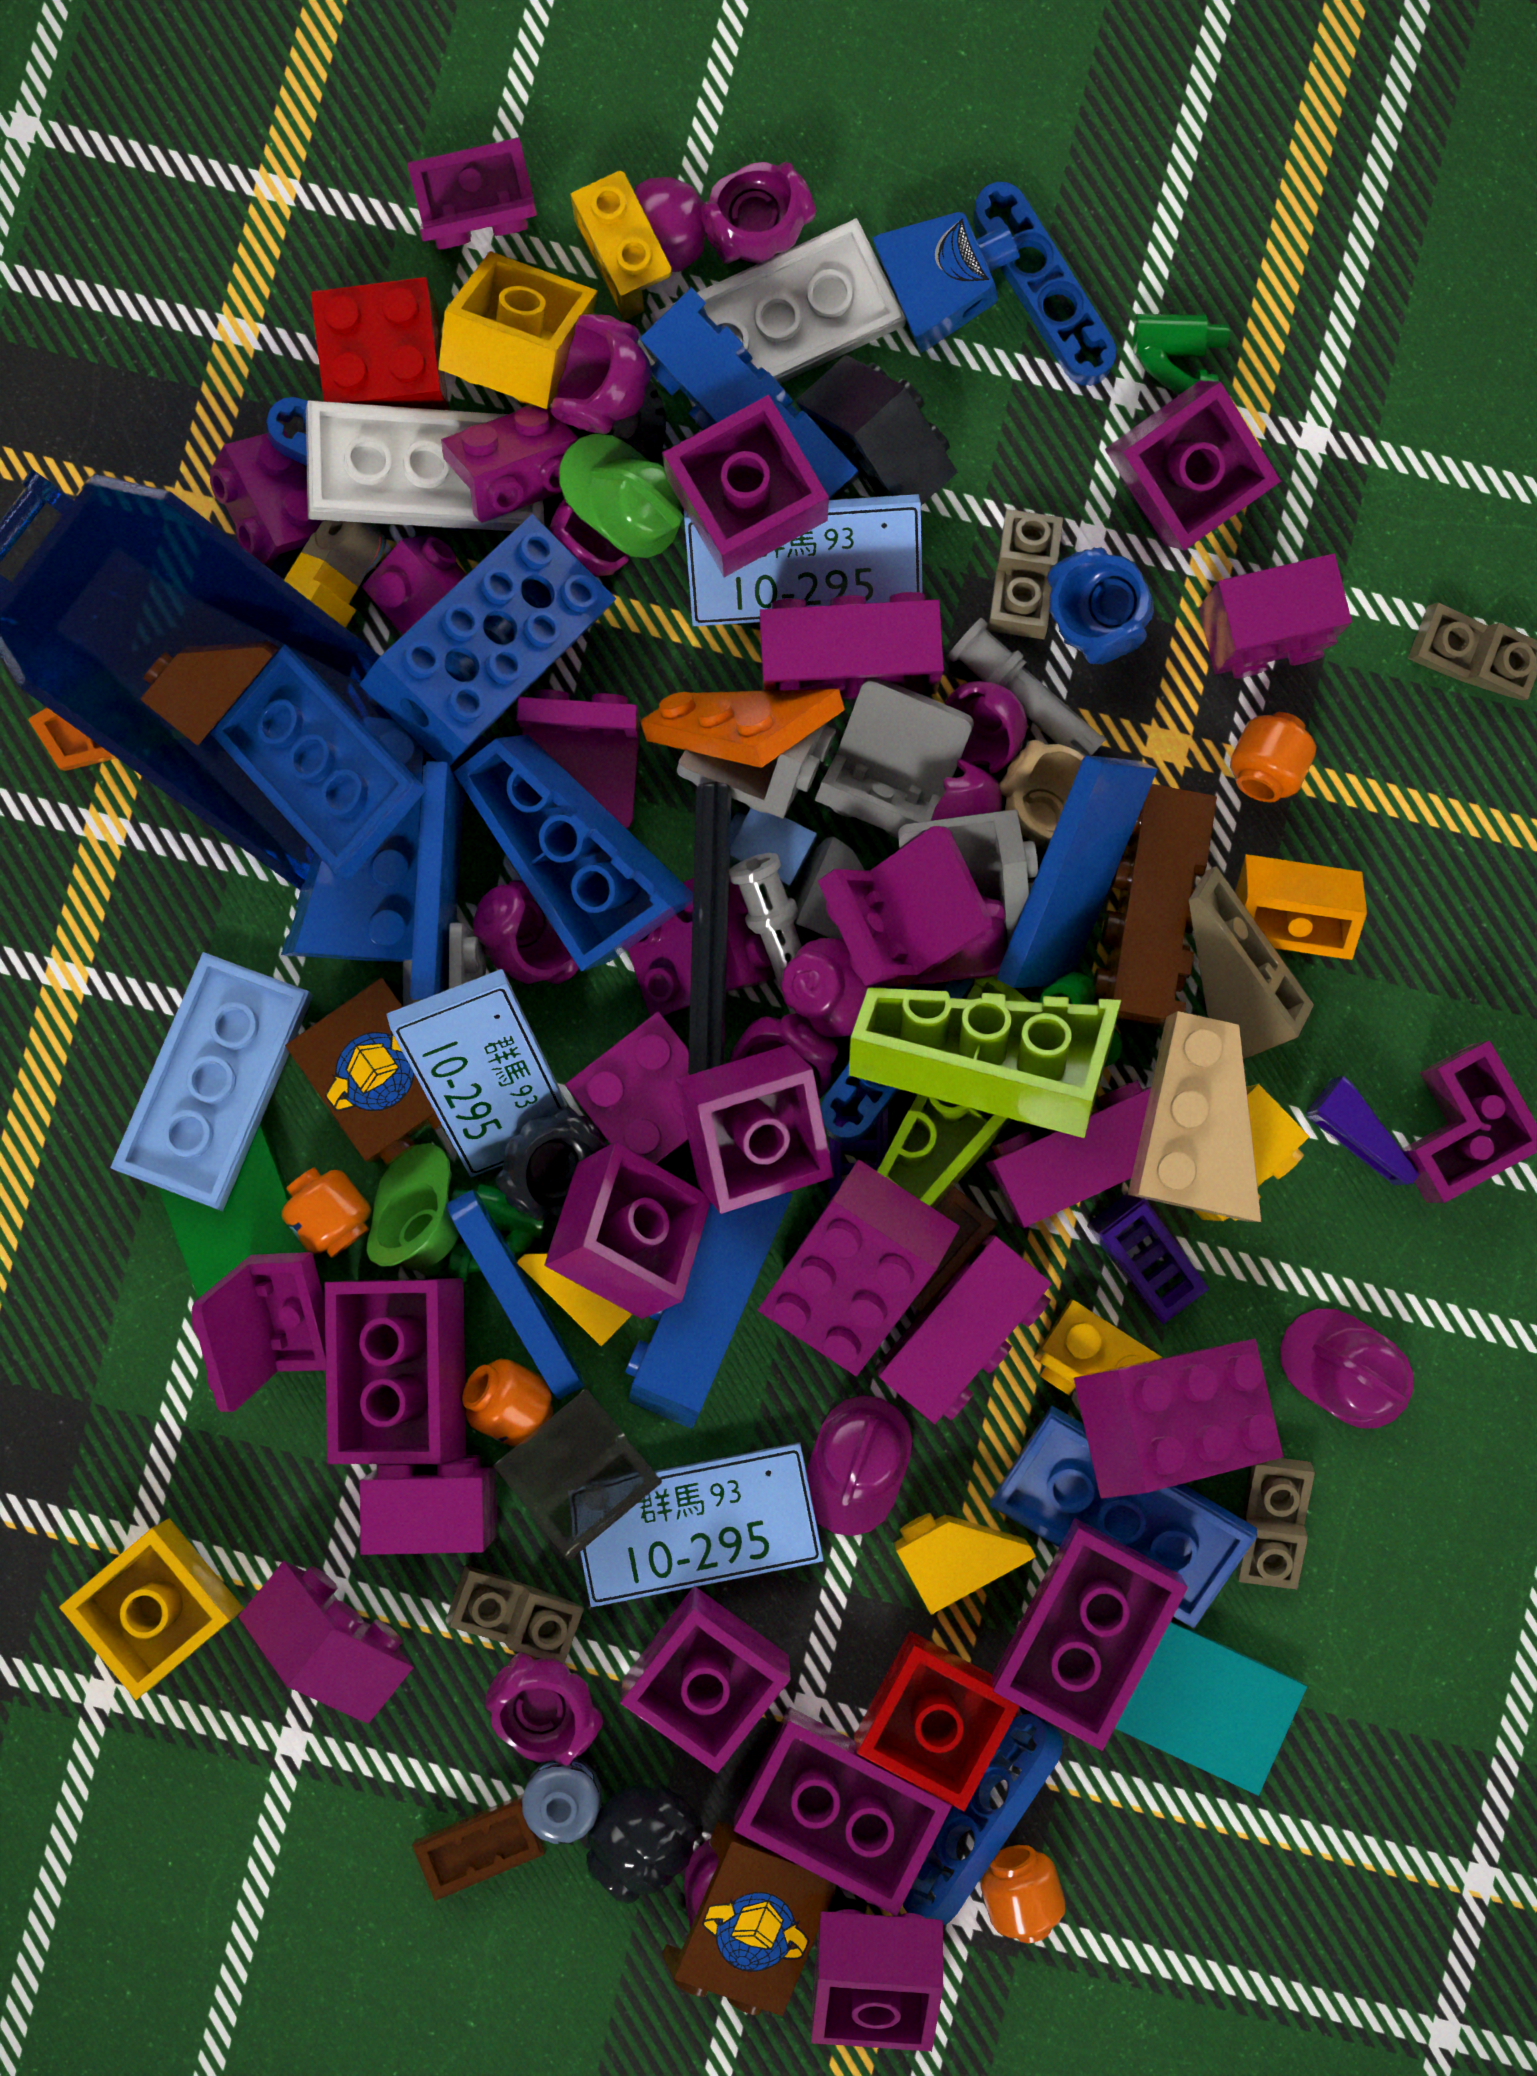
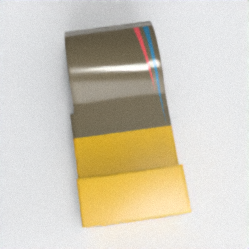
(336, 564)

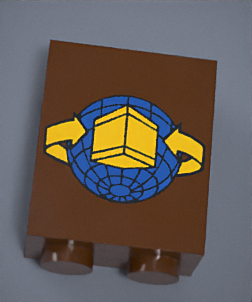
(366, 1075)
(750, 1927)

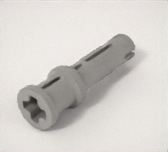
(998, 665)
(770, 913)

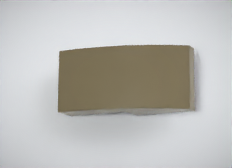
(1021, 584)
(1476, 653)
(1278, 1508)
(514, 1614)

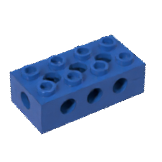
(487, 641)

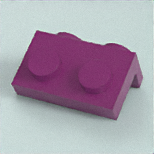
(509, 460)
(264, 497)
(413, 579)

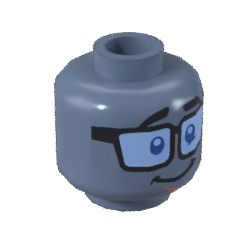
(562, 1801)

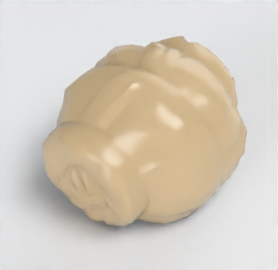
(1039, 787)

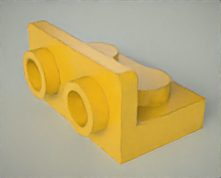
(620, 240)
(1086, 1345)

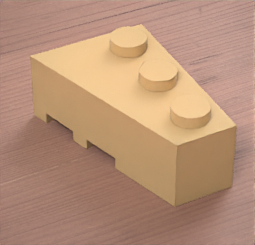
(1197, 1123)

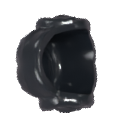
(543, 1161)
(641, 1841)

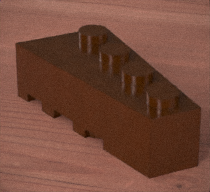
(1153, 907)

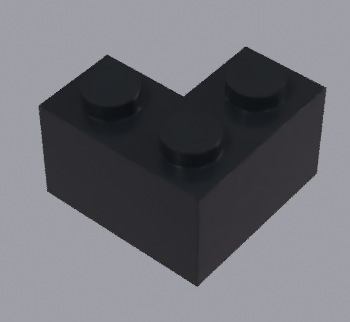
(880, 429)

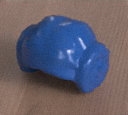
(1100, 604)

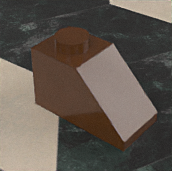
(203, 683)

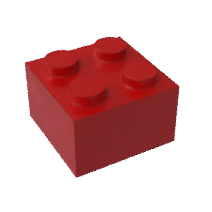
(380, 345)
(935, 1721)

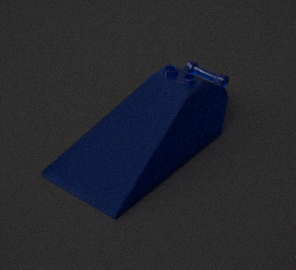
(146, 576)

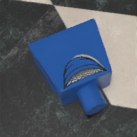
(943, 273)

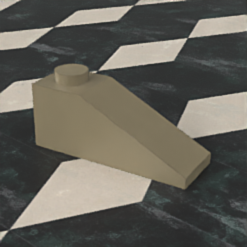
(1242, 971)

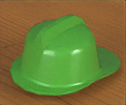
(620, 494)
(412, 1213)

